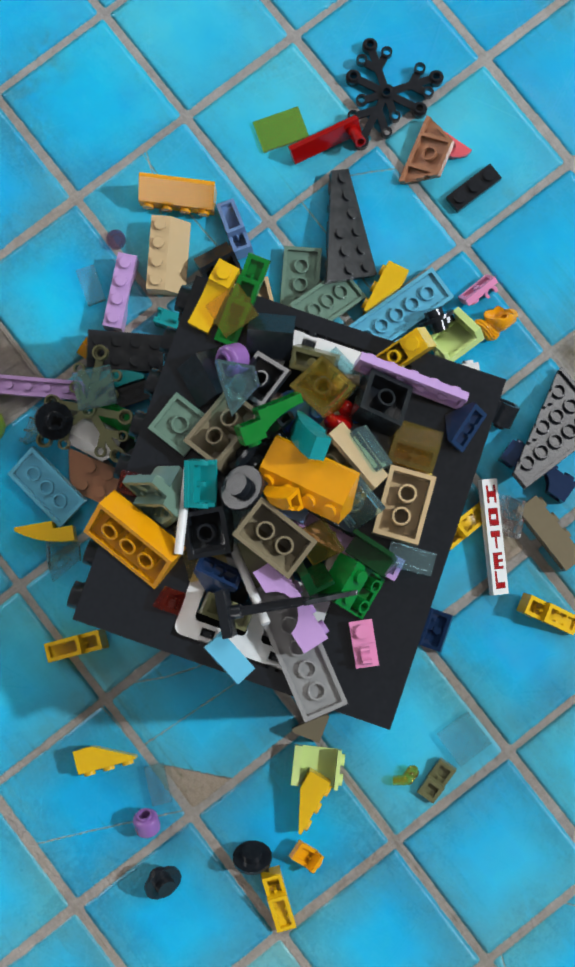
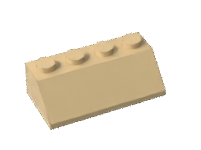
(167, 255)

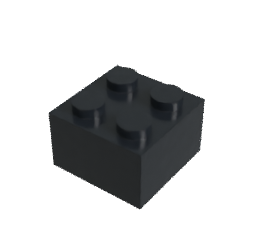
(381, 402)

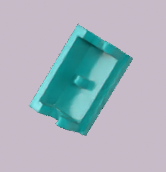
(166, 318)
(200, 483)

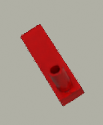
(328, 138)

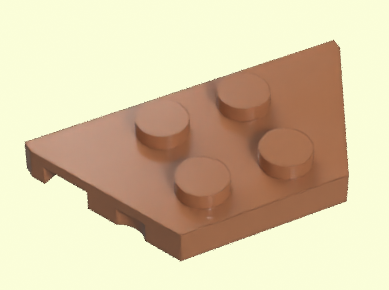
(428, 154)
(91, 476)

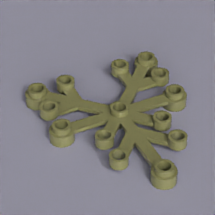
(106, 436)

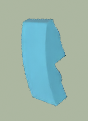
(229, 658)

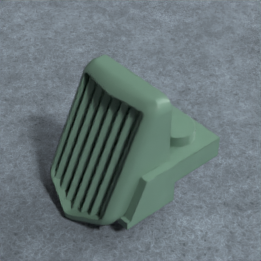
(158, 493)

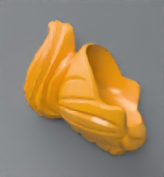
(496, 322)

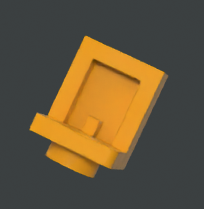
(306, 856)

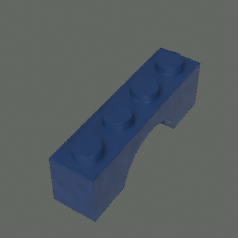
(557, 484)

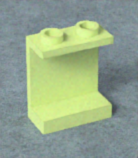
(322, 759)

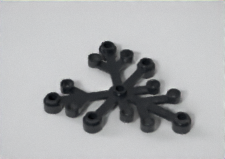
(376, 112)

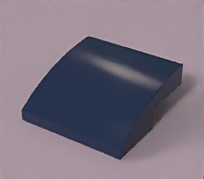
(436, 630)

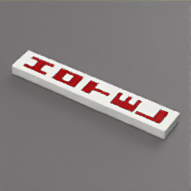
(493, 537)

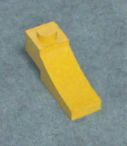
(220, 280)
(468, 524)
(547, 613)
(278, 899)

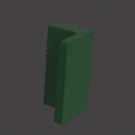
(371, 553)
(315, 577)

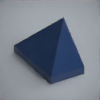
(463, 425)
(216, 575)

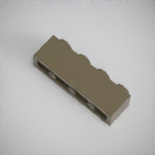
(549, 533)

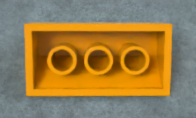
(177, 194)
(323, 485)
(133, 538)

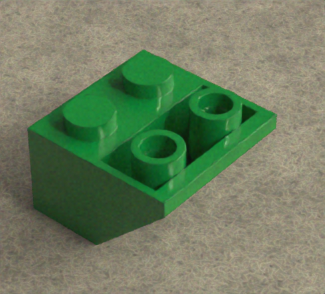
(353, 575)

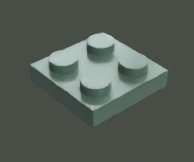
(176, 422)

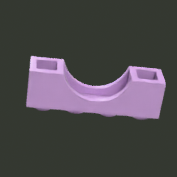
(117, 304)
(308, 630)

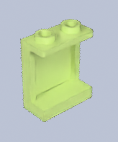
(458, 338)

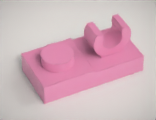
(479, 289)
(363, 643)

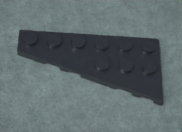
(346, 237)

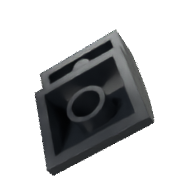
(209, 530)

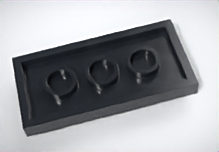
(126, 350)

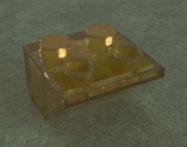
(415, 447)

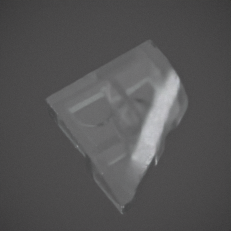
(511, 515)

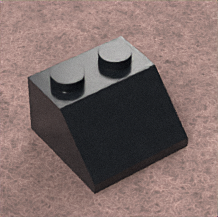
(208, 260)

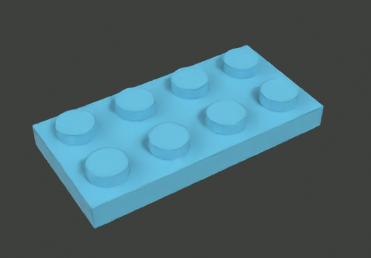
(47, 486)

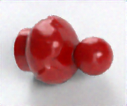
(333, 420)

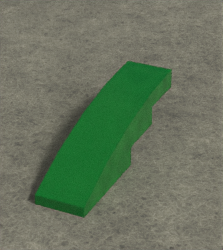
(251, 282)

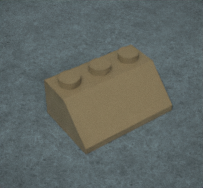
(215, 435)
(274, 537)

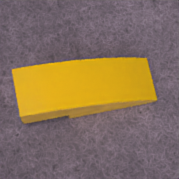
(48, 532)
(76, 645)

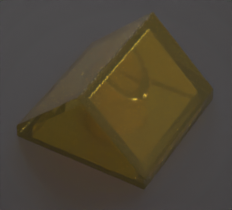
(323, 387)

